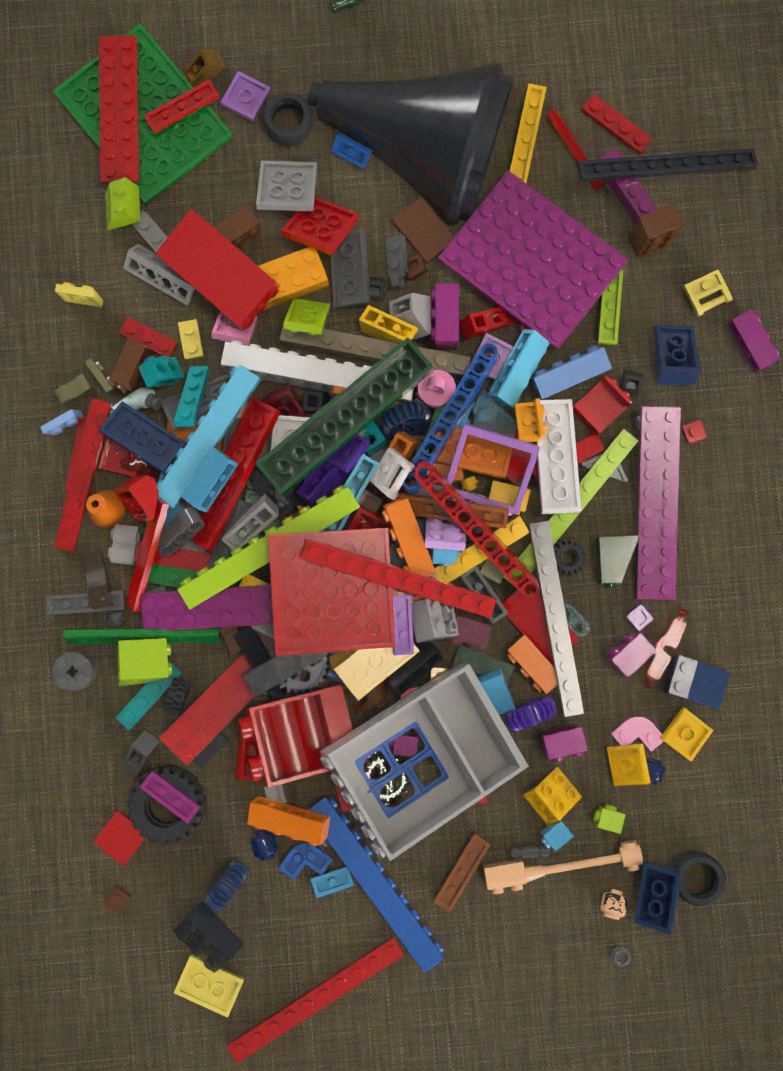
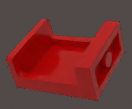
(602, 405)

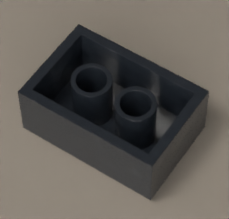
(208, 937)

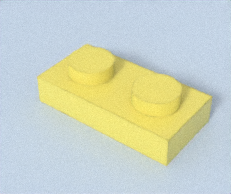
(191, 339)

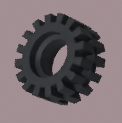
(579, 557)
(177, 696)

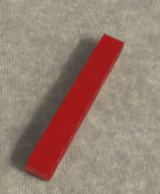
(480, 538)

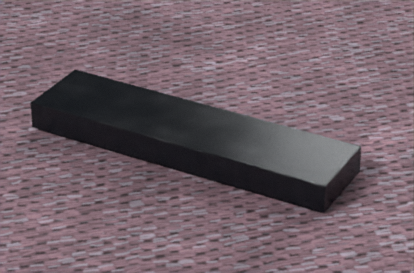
(255, 655)

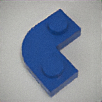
(305, 854)

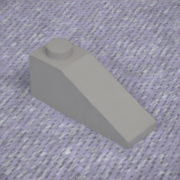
(251, 522)

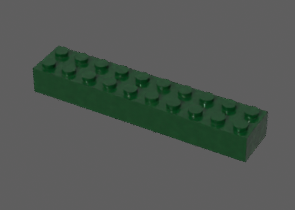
(345, 416)

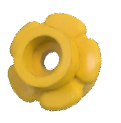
(469, 484)

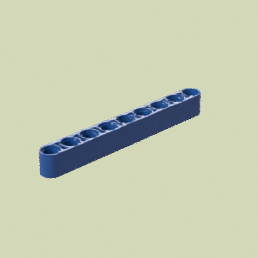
(455, 410)

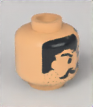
(614, 904)

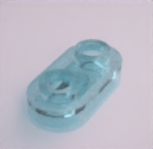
(576, 618)

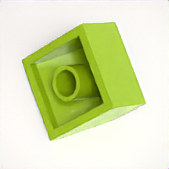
(122, 203)

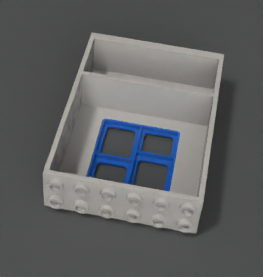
(458, 733)

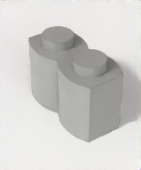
(124, 544)

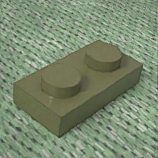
(97, 370)

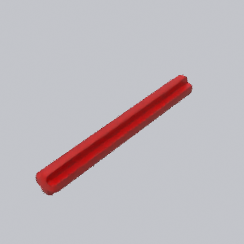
(570, 142)

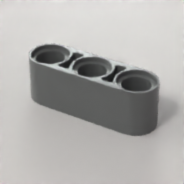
(179, 531)

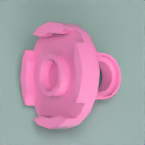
(436, 389)

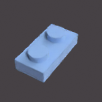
(56, 425)

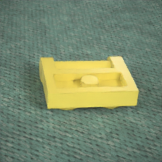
(704, 287)

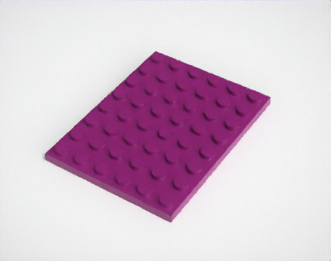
(533, 259)

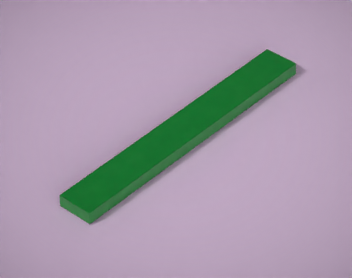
(115, 635)

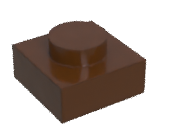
(416, 266)
(117, 899)

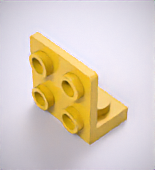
(553, 797)

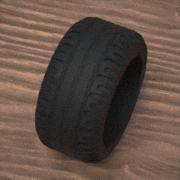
(283, 101)
(718, 882)

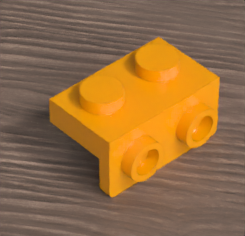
(530, 421)

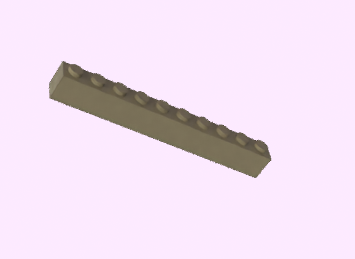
(369, 349)

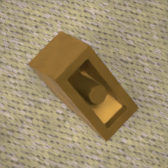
(203, 66)

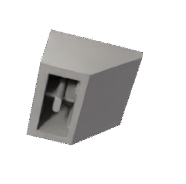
(413, 310)
(433, 620)

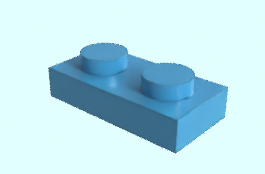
(332, 881)

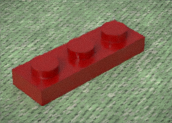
(152, 339)

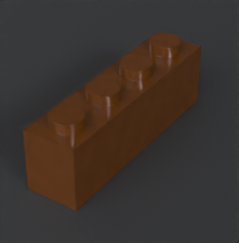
(239, 226)

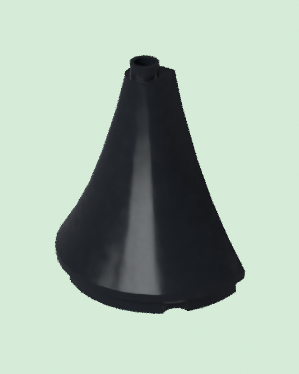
(425, 129)

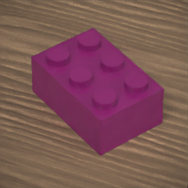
(445, 316)

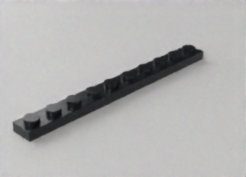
(666, 164)

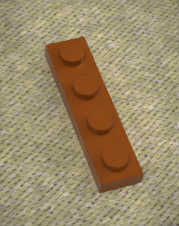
(461, 872)

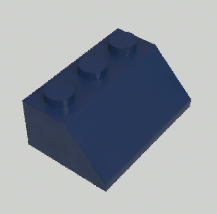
(658, 897)

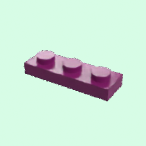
(170, 796)

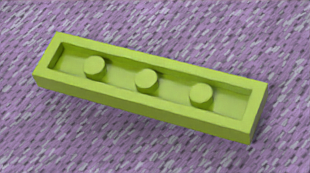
(610, 312)

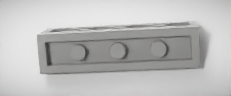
(153, 262)

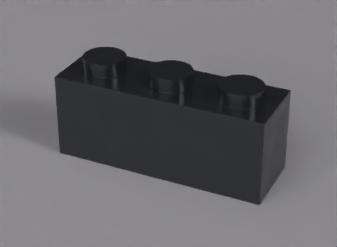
(414, 668)

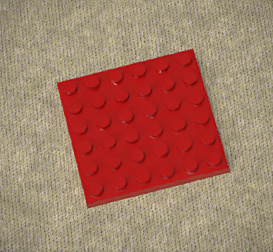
(324, 607)

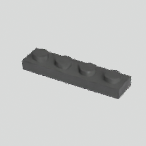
(81, 604)

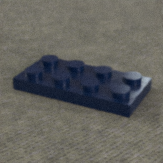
(142, 437)

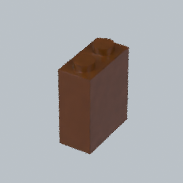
(126, 373)

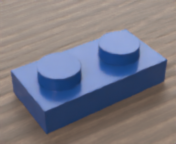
(351, 150)

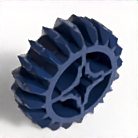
(406, 417)
(227, 886)

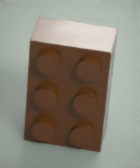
(656, 230)

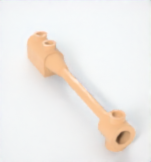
(515, 874)

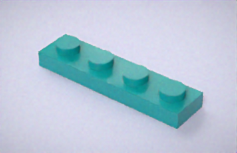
(192, 396)
(145, 699)

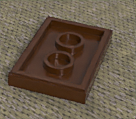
(423, 229)

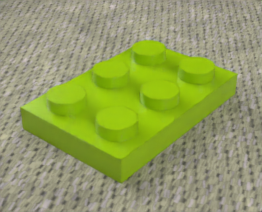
(306, 316)

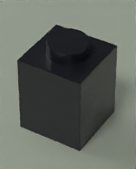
(315, 400)

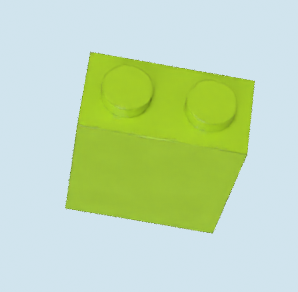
(143, 661)

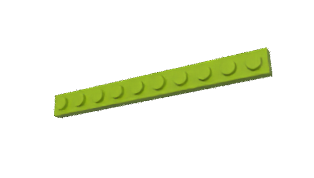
(588, 488)

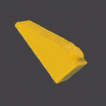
(384, 326)

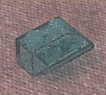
(494, 416)

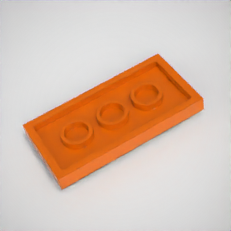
(477, 455)

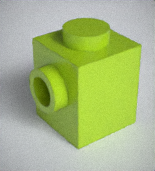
(609, 818)

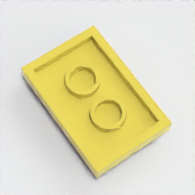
(209, 989)

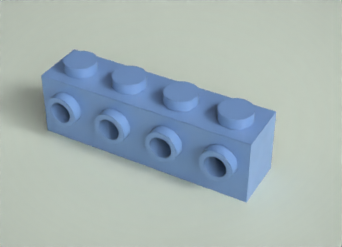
(571, 372)

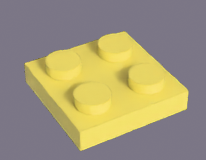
(84, 295)

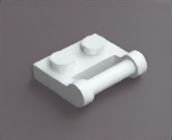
(388, 469)

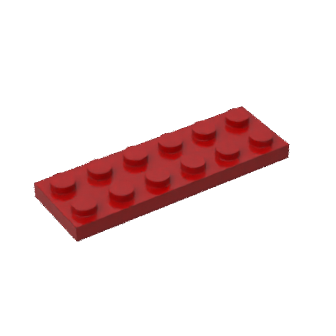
(209, 713)

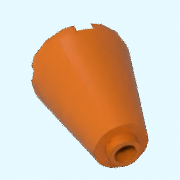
(105, 509)

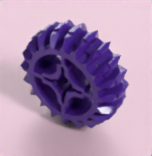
(530, 713)

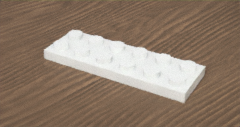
(558, 460)

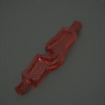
(671, 639)

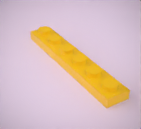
(527, 131)

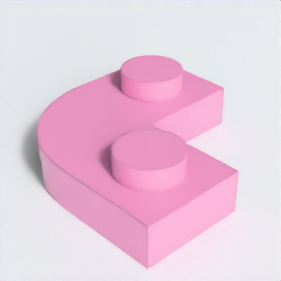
(638, 727)

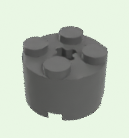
(74, 682)

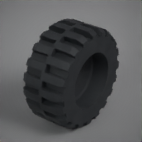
(145, 819)

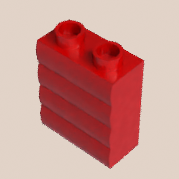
(293, 733)

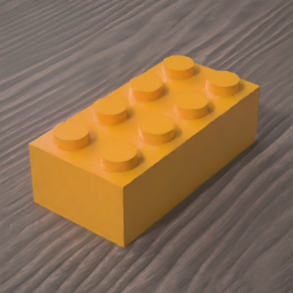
(297, 274)

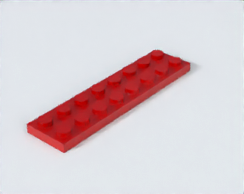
(119, 108)
(245, 450)

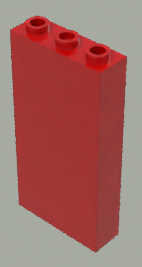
(218, 269)

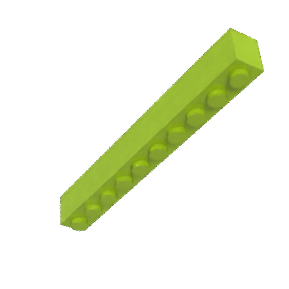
(257, 553)

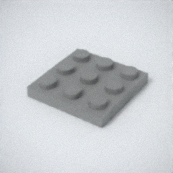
(286, 186)

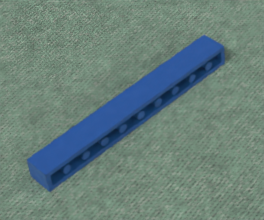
(379, 887)

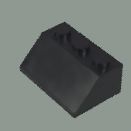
(264, 486)

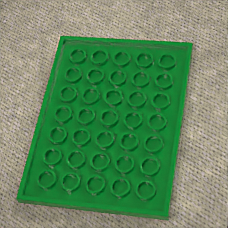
(162, 155)

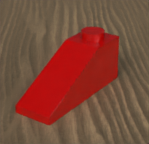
(485, 322)

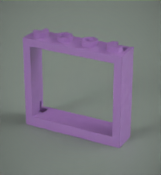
(501, 439)

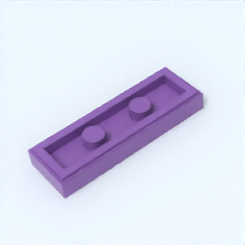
(403, 625)

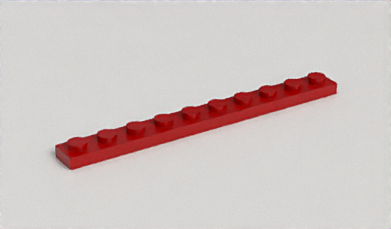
(398, 578)
(315, 999)

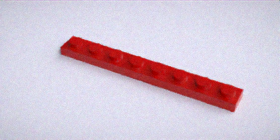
(82, 476)

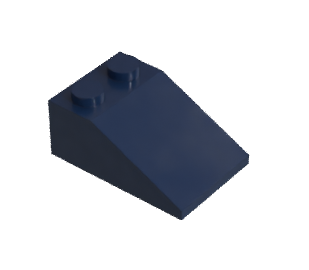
(676, 355)
(696, 681)

